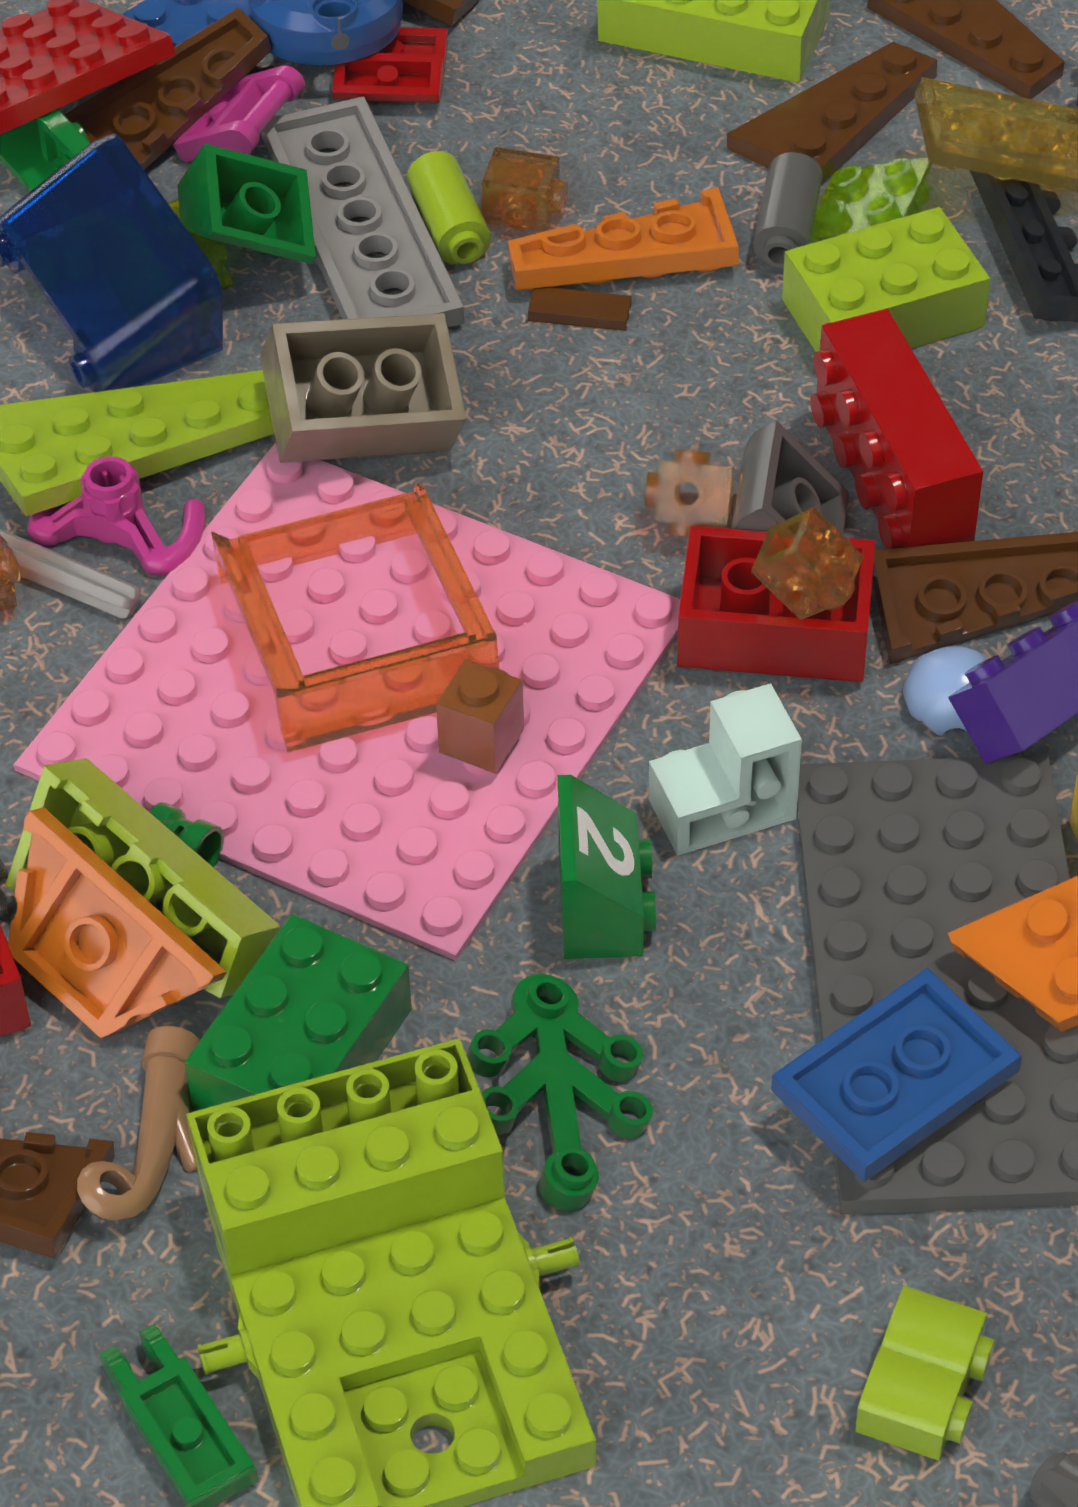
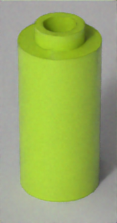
(448, 208)

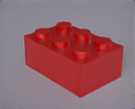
(741, 626)

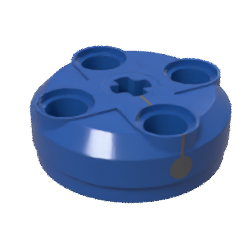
(327, 29)

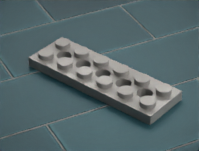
(376, 194)

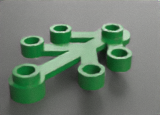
(559, 1078)

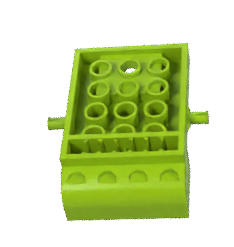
(388, 1287)

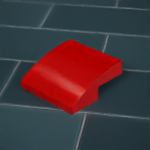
(402, 71)

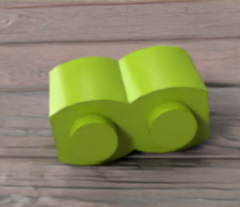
(923, 1373)

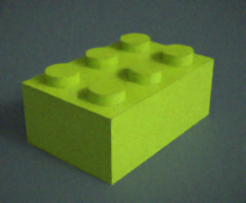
(906, 265)

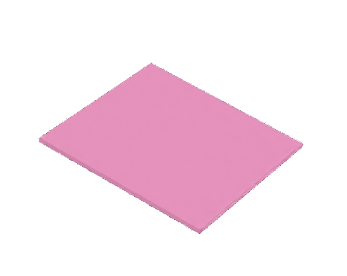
(381, 814)

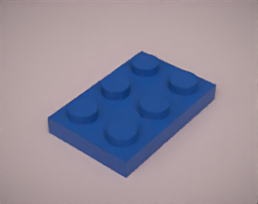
(895, 1074)

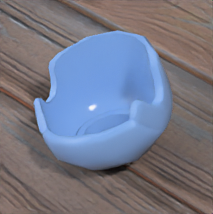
(933, 680)

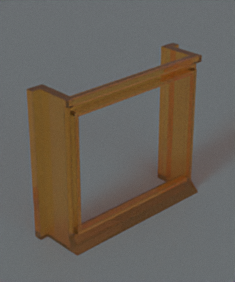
(371, 690)

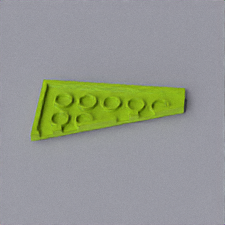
(149, 426)

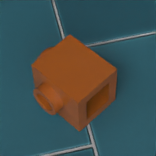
(480, 715)

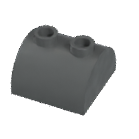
(783, 481)

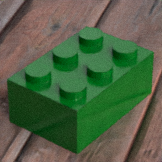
(300, 1014)

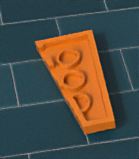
(624, 247)

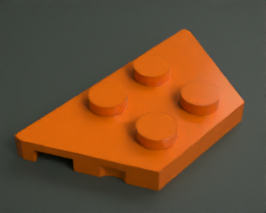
(97, 936)
(1031, 951)

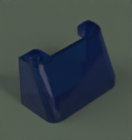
(115, 269)

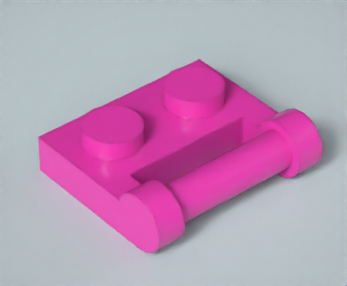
(242, 112)

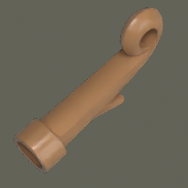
(161, 1129)

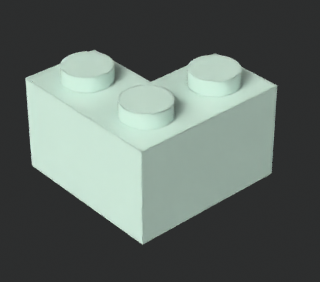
(735, 781)

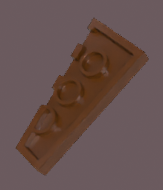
(981, 37)
(169, 97)
(837, 113)
(970, 588)
(41, 1189)

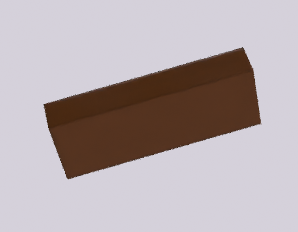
(579, 308)

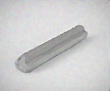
(74, 578)

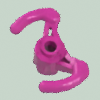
(115, 513)

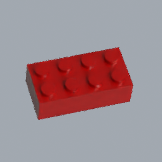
(894, 434)

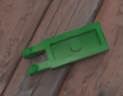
(181, 1424)

